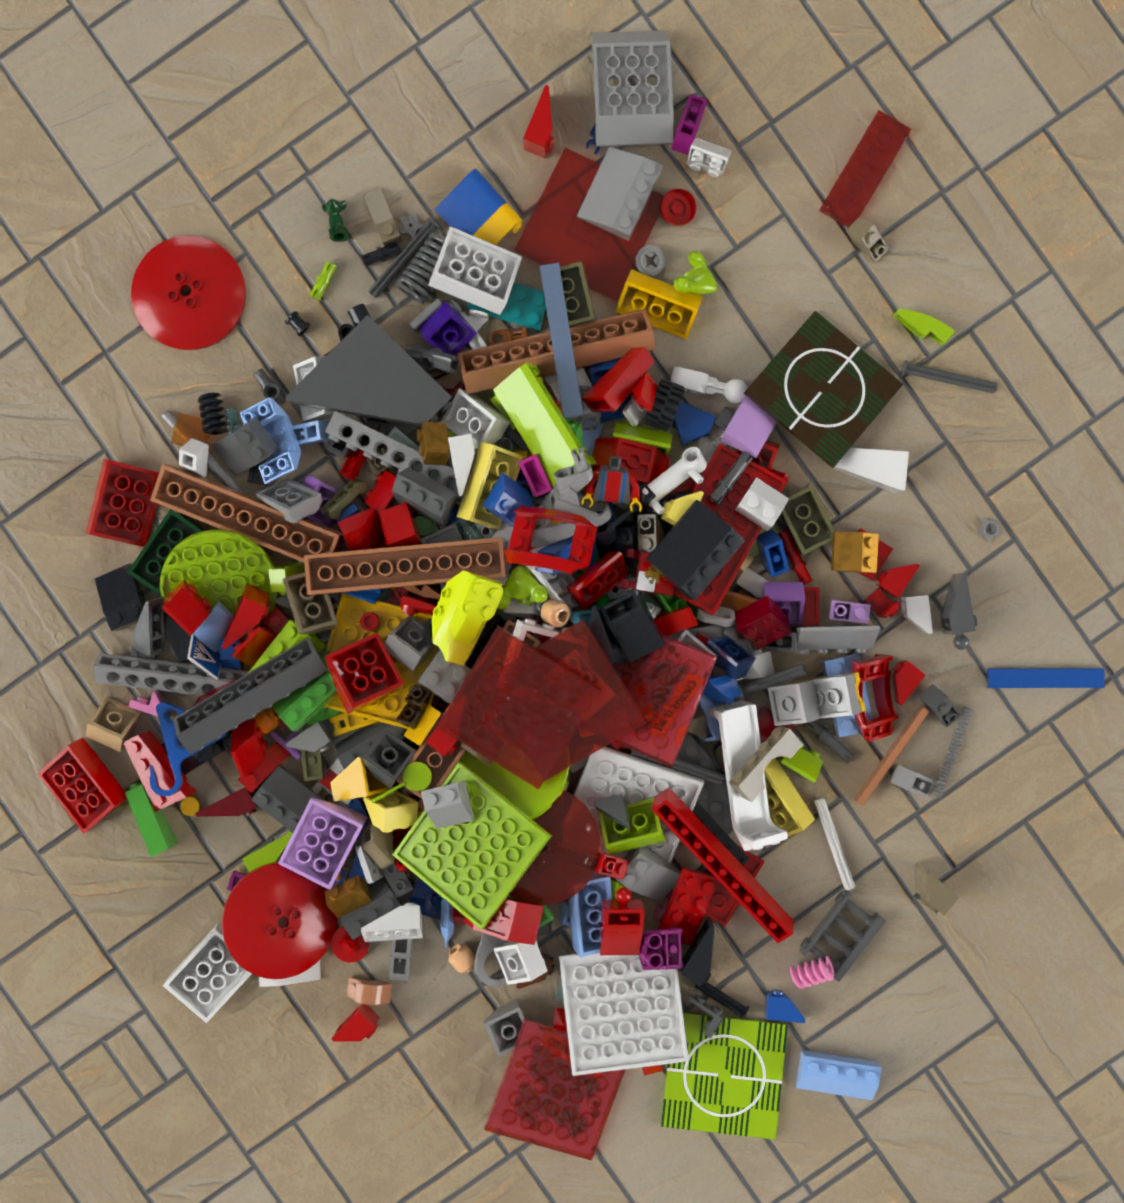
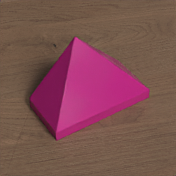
(535, 475)

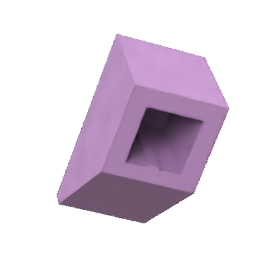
(849, 612)

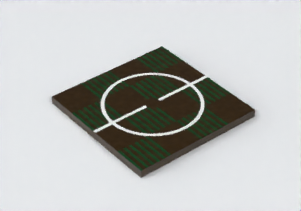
(823, 389)

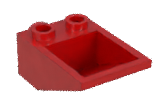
(621, 925)

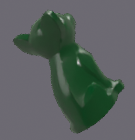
(337, 231)

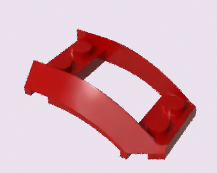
(522, 536)
(877, 671)

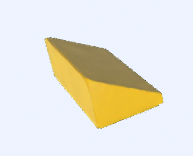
(424, 726)

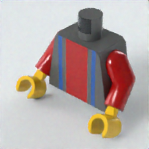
(613, 484)

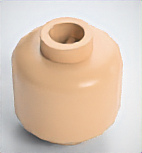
(555, 613)
(461, 958)

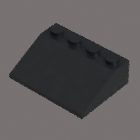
(695, 550)

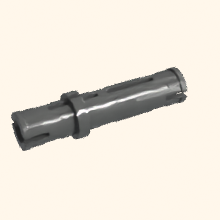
(725, 485)
(822, 734)

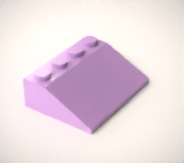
(322, 841)

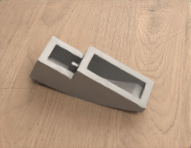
(400, 960)

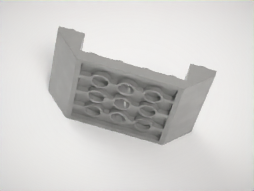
(626, 112)

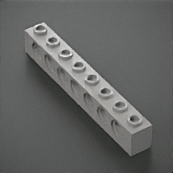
(340, 422)
(159, 674)

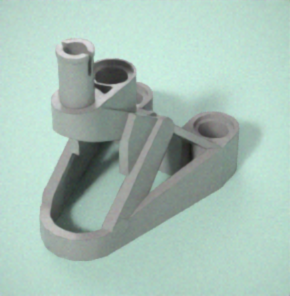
(568, 483)

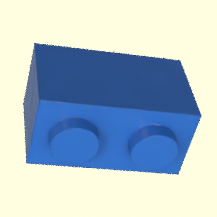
(772, 553)

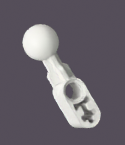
(702, 383)

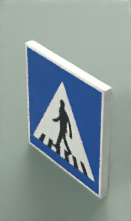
(204, 657)

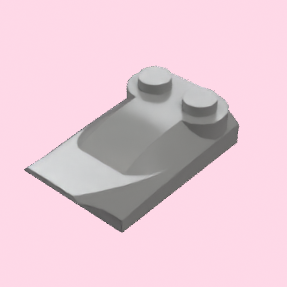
(291, 499)

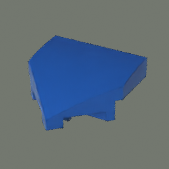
(692, 423)

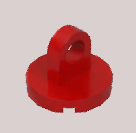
(346, 948)

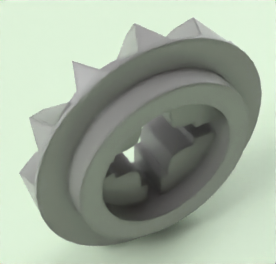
(658, 260)

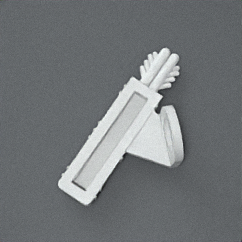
(476, 320)

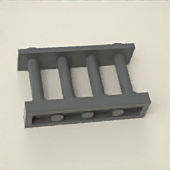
(861, 938)

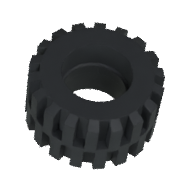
(665, 405)

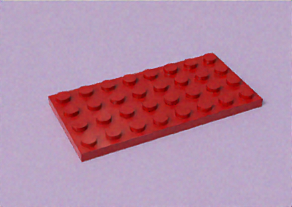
(715, 471)

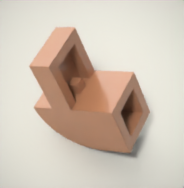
(369, 992)

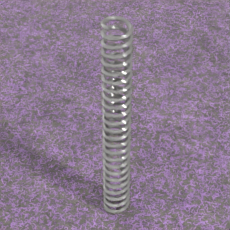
(954, 748)

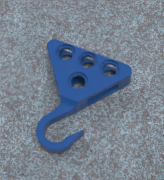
(176, 752)

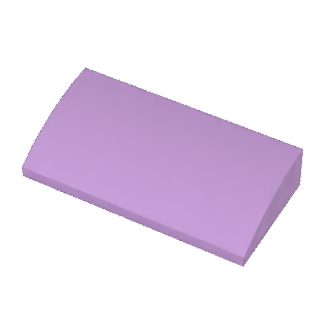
(749, 428)

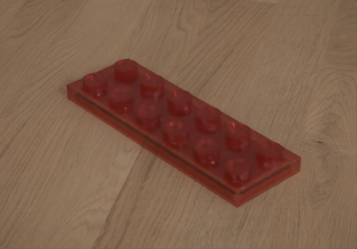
(865, 169)

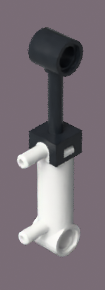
(689, 465)

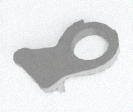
(485, 947)

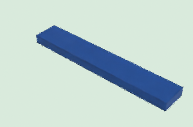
(1046, 678)

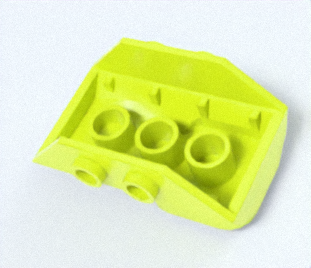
(462, 614)

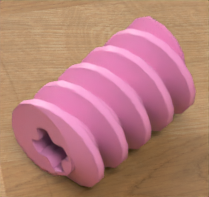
(812, 974)

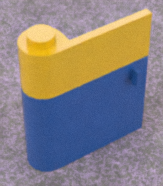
(479, 210)

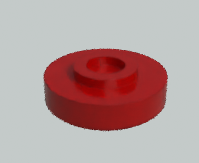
(677, 207)

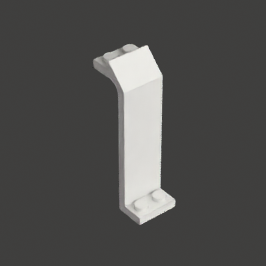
(739, 742)

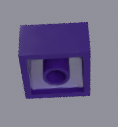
(447, 330)

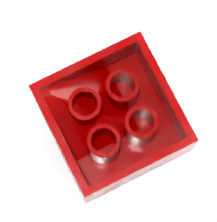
(363, 673)

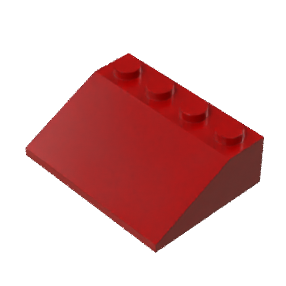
(123, 503)
(83, 785)

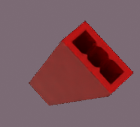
(618, 381)

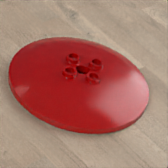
(209, 309)
(253, 916)

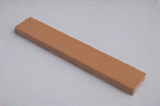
(891, 755)

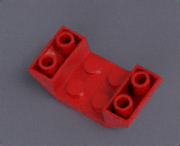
(641, 459)
(514, 922)

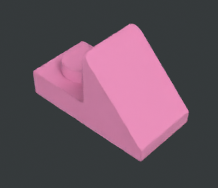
(143, 704)

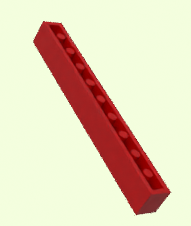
(723, 865)

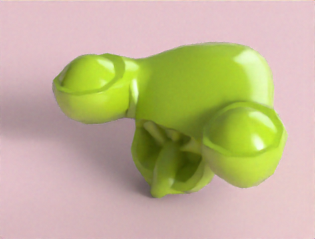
(697, 280)
(523, 588)

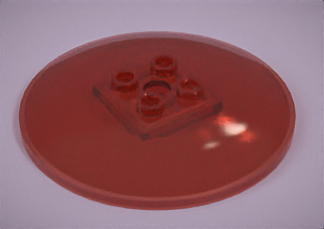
(569, 855)

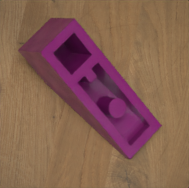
(689, 124)

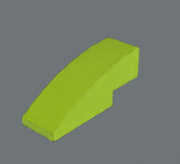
(924, 325)

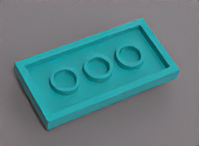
(524, 307)

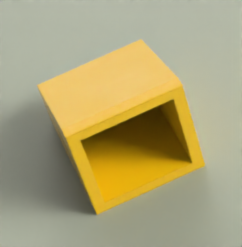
(356, 782)

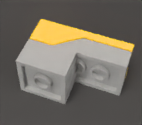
(816, 699)

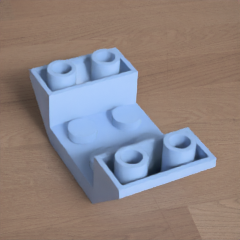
(280, 429)

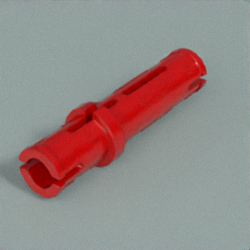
(795, 558)

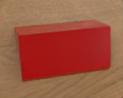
(598, 580)

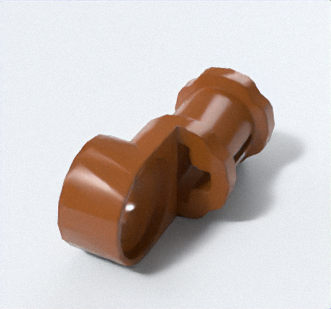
(509, 335)

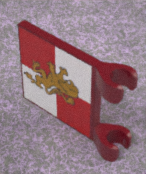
(647, 577)

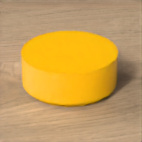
(190, 805)

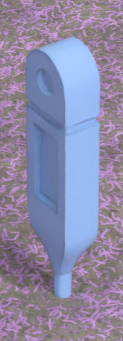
(447, 923)

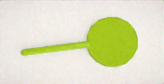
(415, 777)

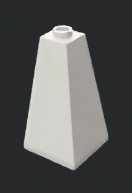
(877, 467)

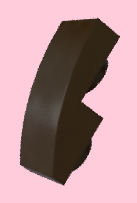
(416, 705)

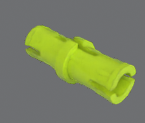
(323, 280)

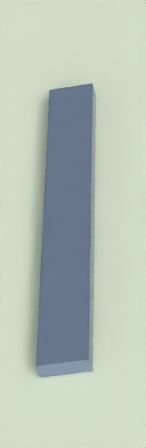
(561, 340)

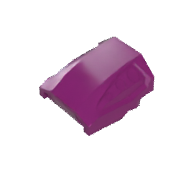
(661, 949)

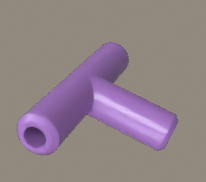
(282, 741)

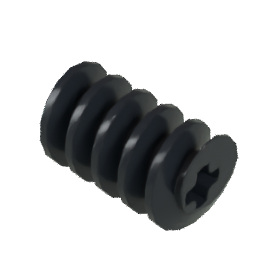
(210, 414)

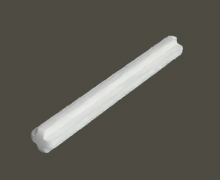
(834, 843)

